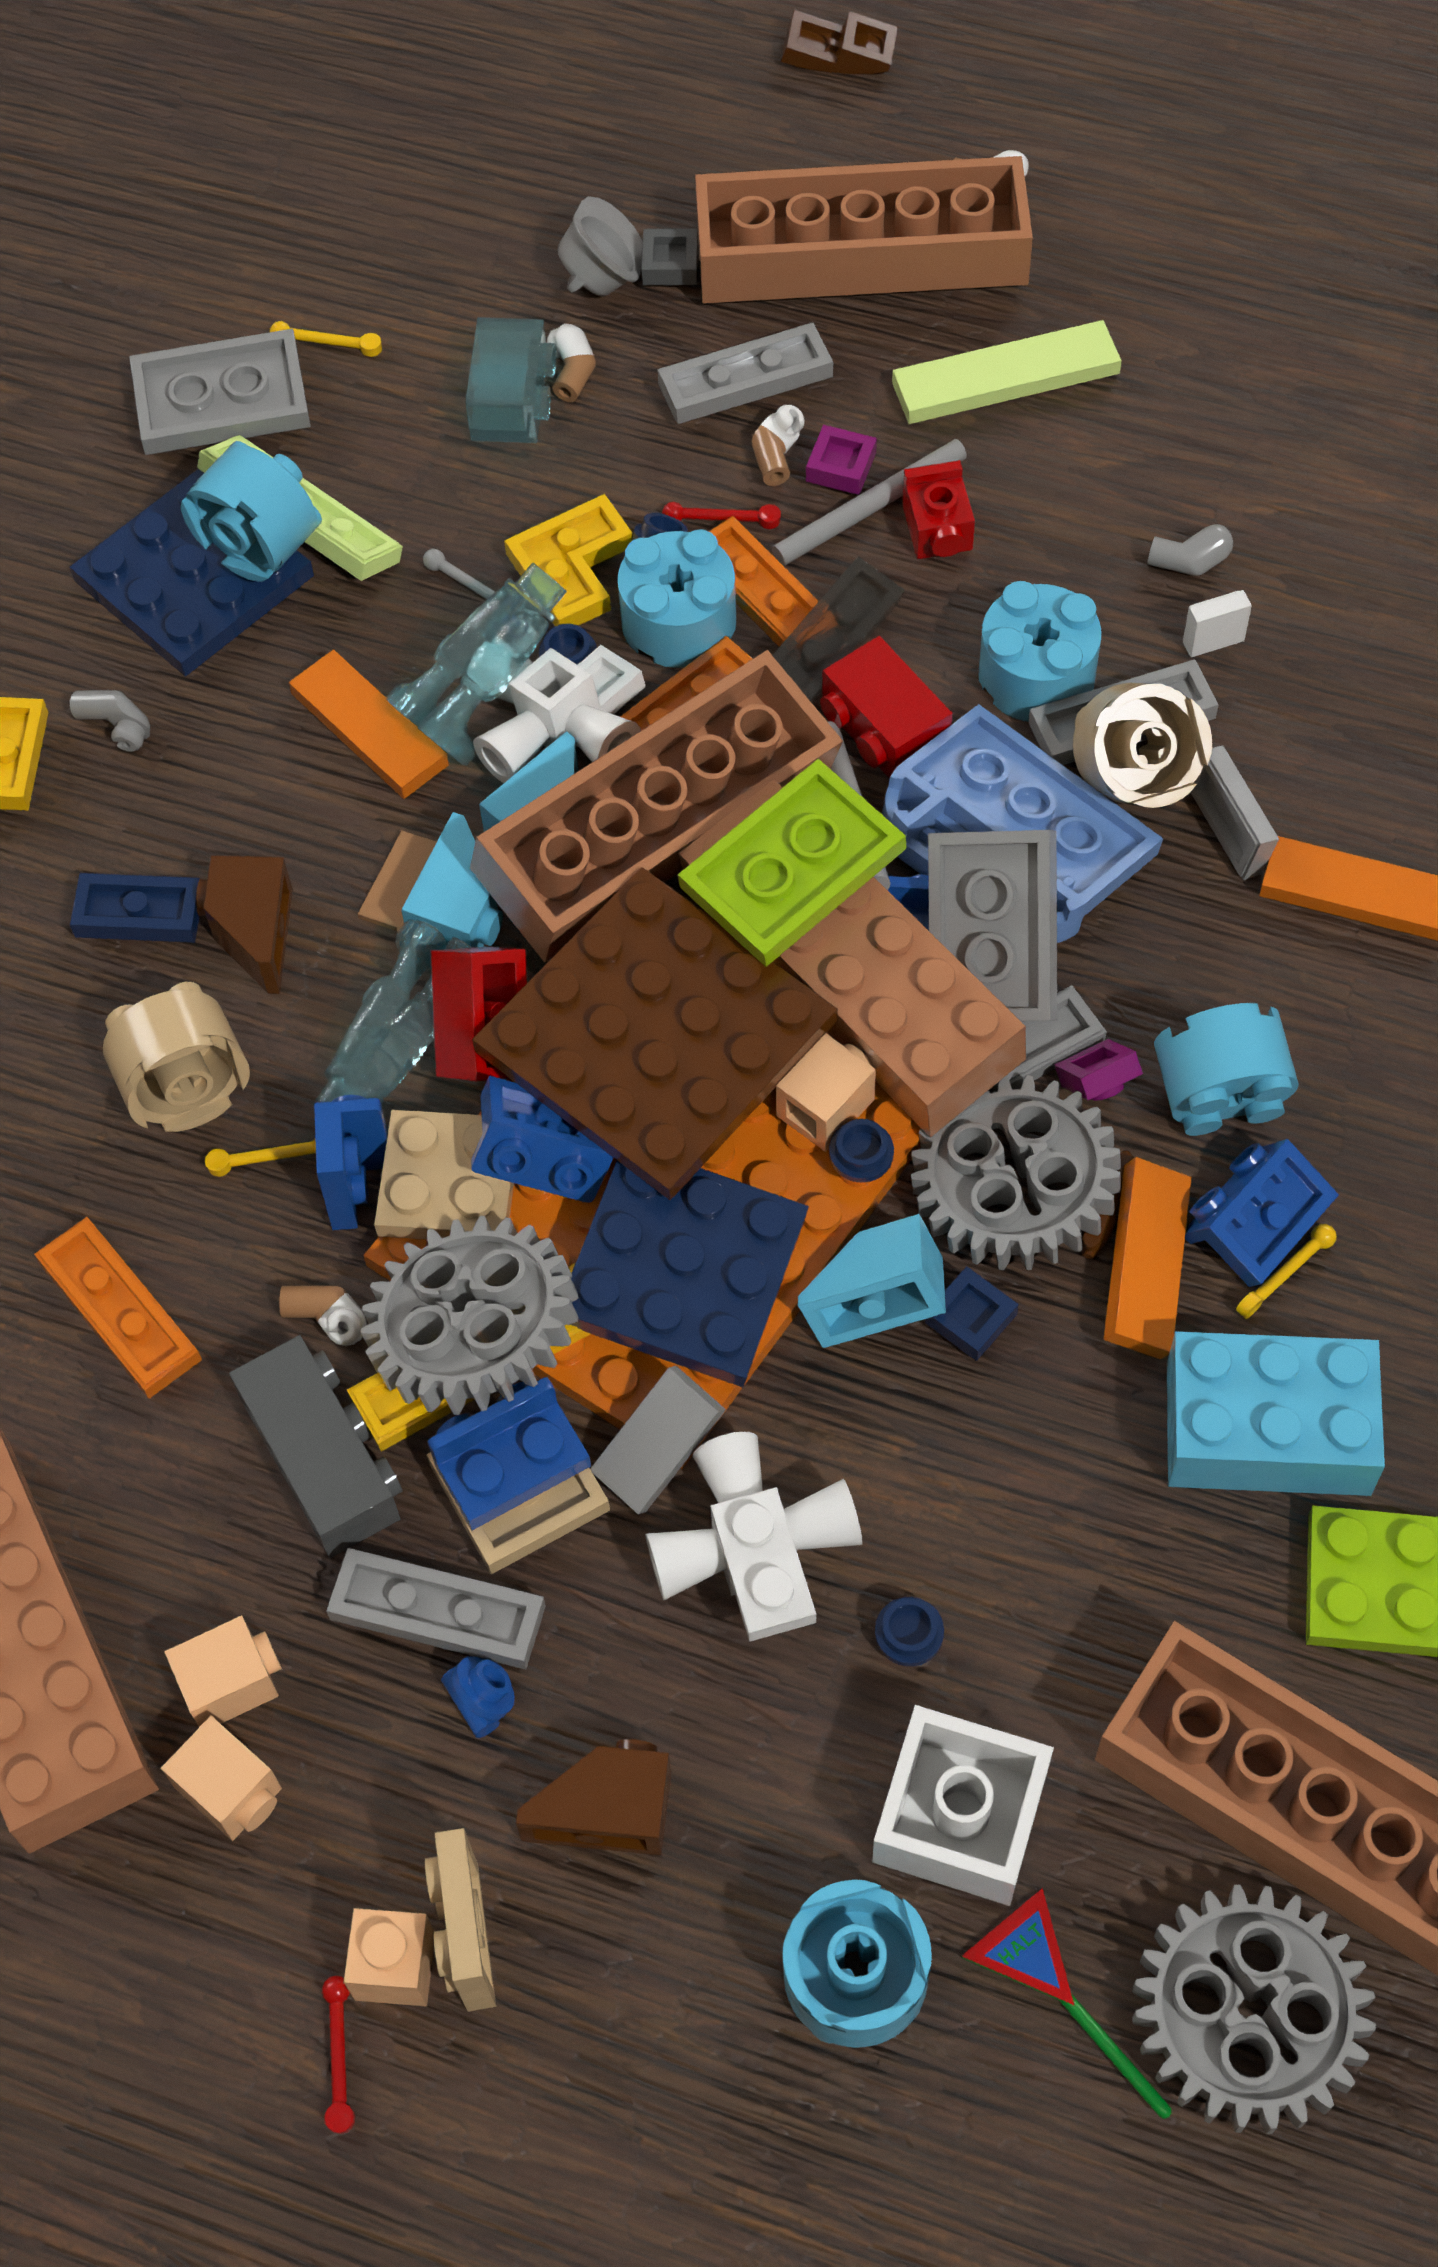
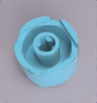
(251, 510)
(676, 595)
(1038, 647)
(1226, 1067)
(882, 1930)

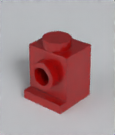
(938, 510)

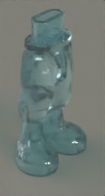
(487, 652)
(389, 1028)

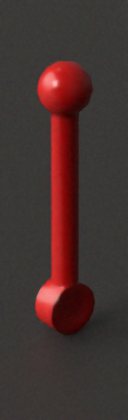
(767, 516)
(339, 2116)

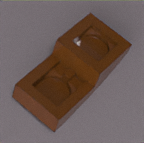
(852, 48)

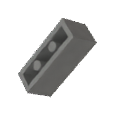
(318, 1444)

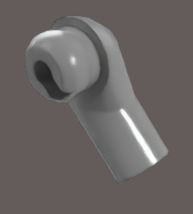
(1194, 555)
(112, 705)

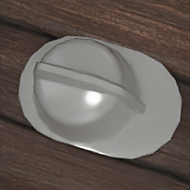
(600, 248)

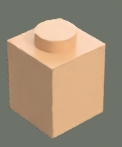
(826, 1090)
(225, 1671)
(223, 1779)
(389, 1957)

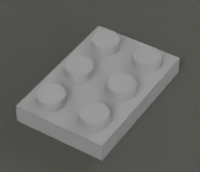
(219, 391)
(999, 912)

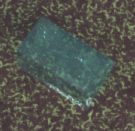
(508, 380)

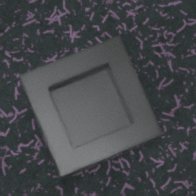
(670, 256)

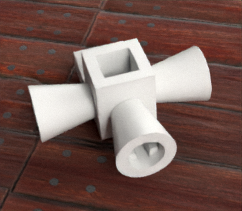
(558, 698)
(754, 1538)

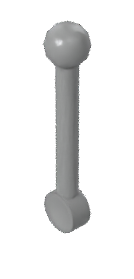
(435, 560)

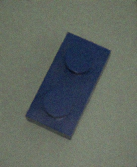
(135, 908)

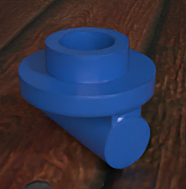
(480, 1692)

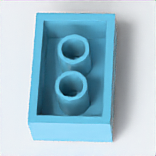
(1274, 1413)

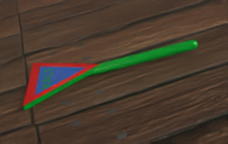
(1029, 1954)

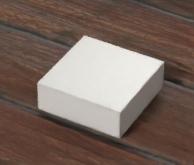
(1216, 623)

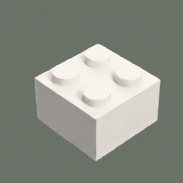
(961, 1805)

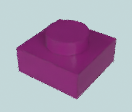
(841, 459)
(1099, 1070)

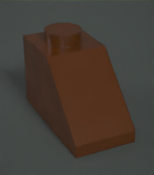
(249, 913)
(604, 1802)

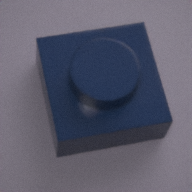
(973, 1314)

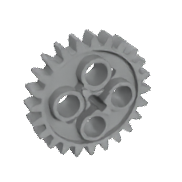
(1071, 1153)
(469, 1315)
(1305, 1972)

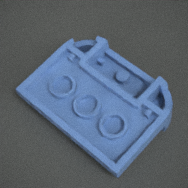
(994, 779)

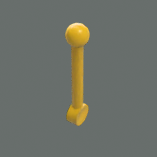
(369, 343)
(220, 1162)
(1322, 1237)

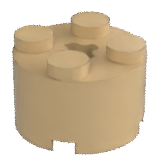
(1164, 768)
(174, 1058)

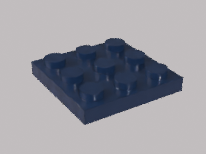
(174, 588)
(686, 1272)

